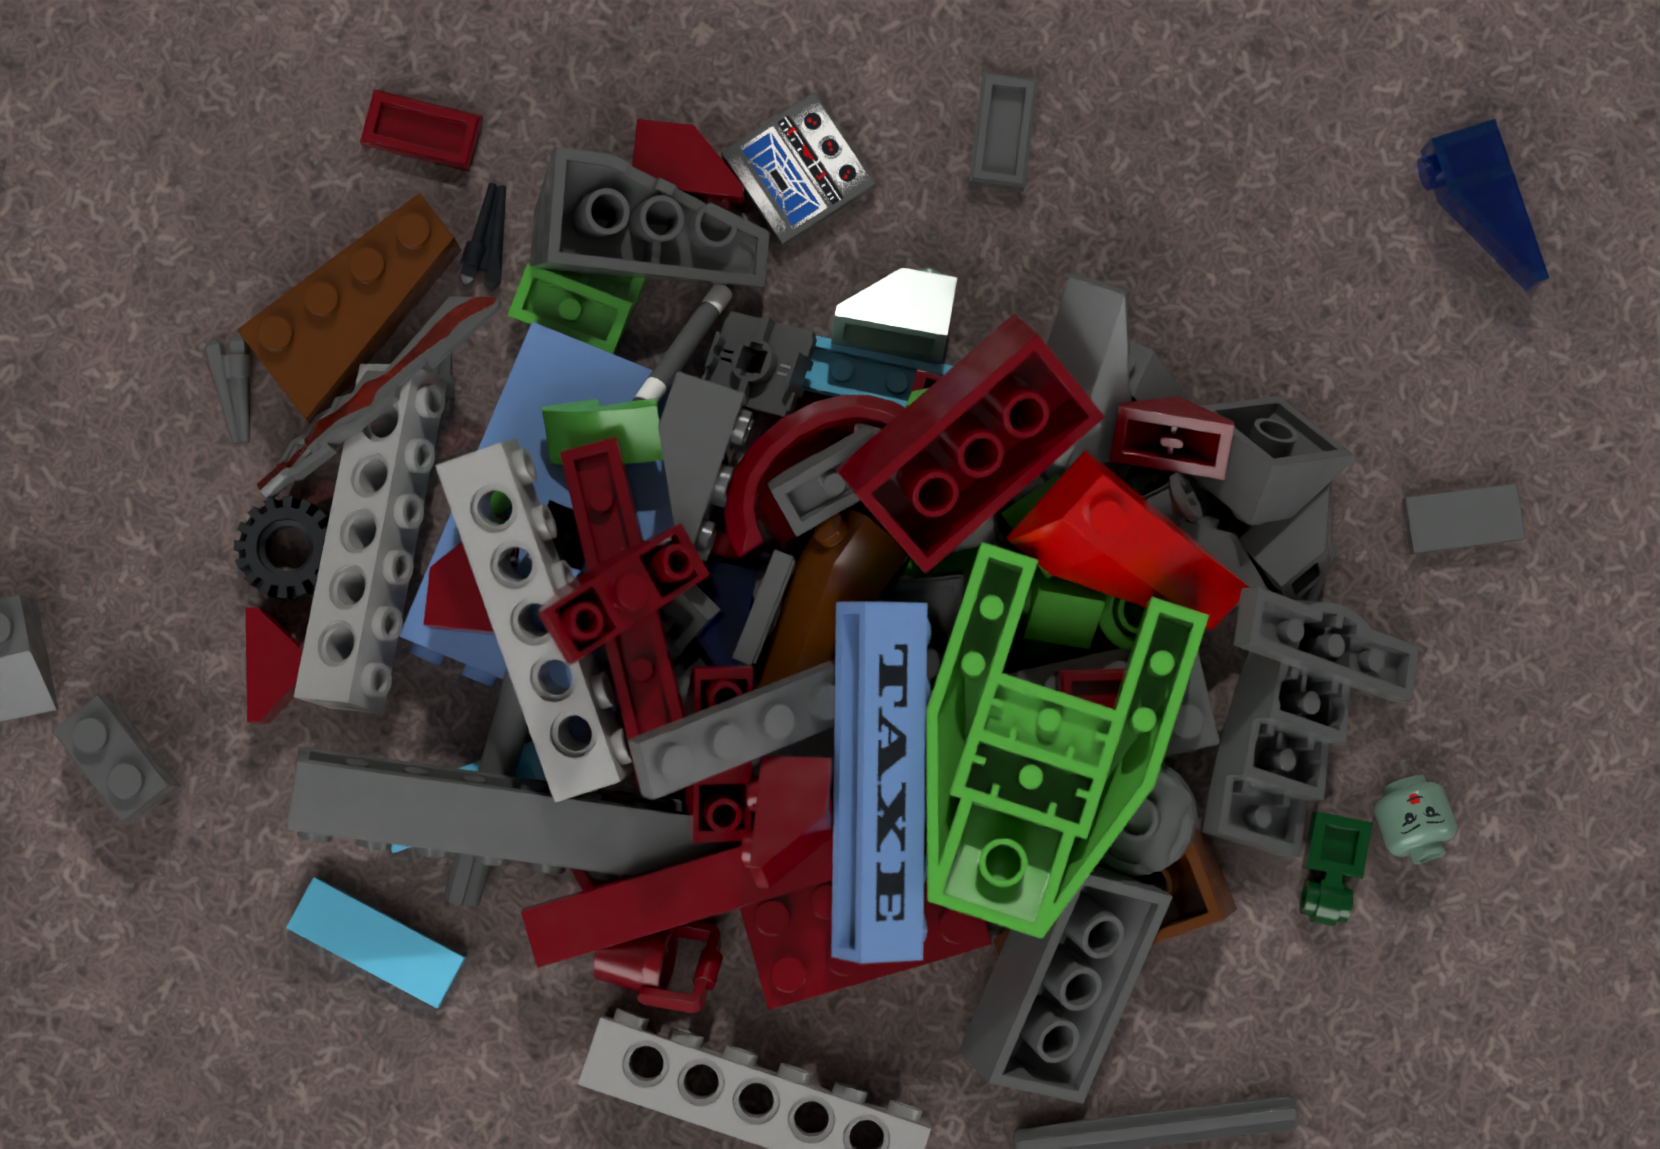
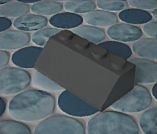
(1063, 994)

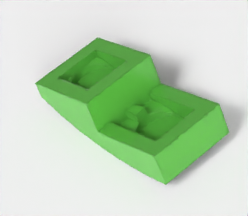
(587, 422)

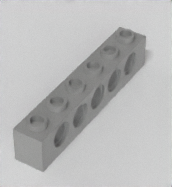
(370, 551)
(508, 597)
(612, 1073)

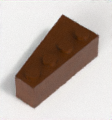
(350, 306)

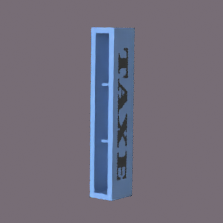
(880, 781)

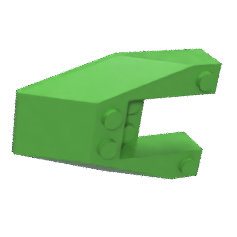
(1032, 778)

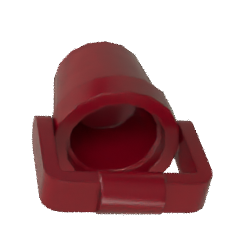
(649, 966)

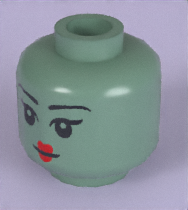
(1415, 819)

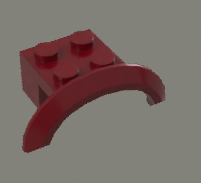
(783, 447)

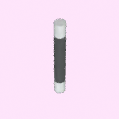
(685, 343)

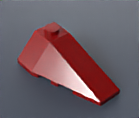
(1119, 544)

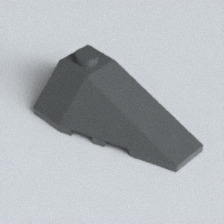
(621, 222)
(1094, 348)

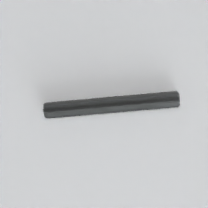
(1164, 1126)

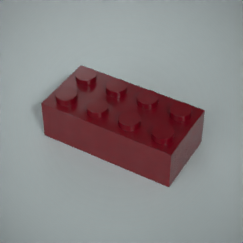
(970, 442)
(794, 944)

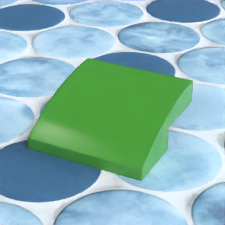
(578, 304)

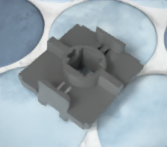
(786, 362)

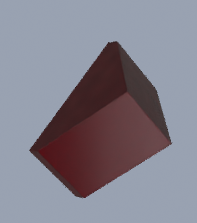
(1172, 437)
(271, 666)

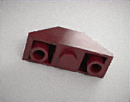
(621, 592)
(719, 803)

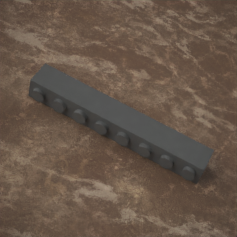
(486, 816)

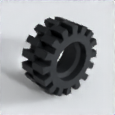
(255, 542)

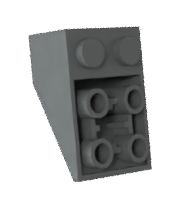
(697, 440)

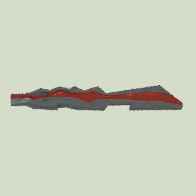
(378, 390)

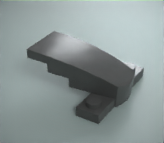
(1291, 709)

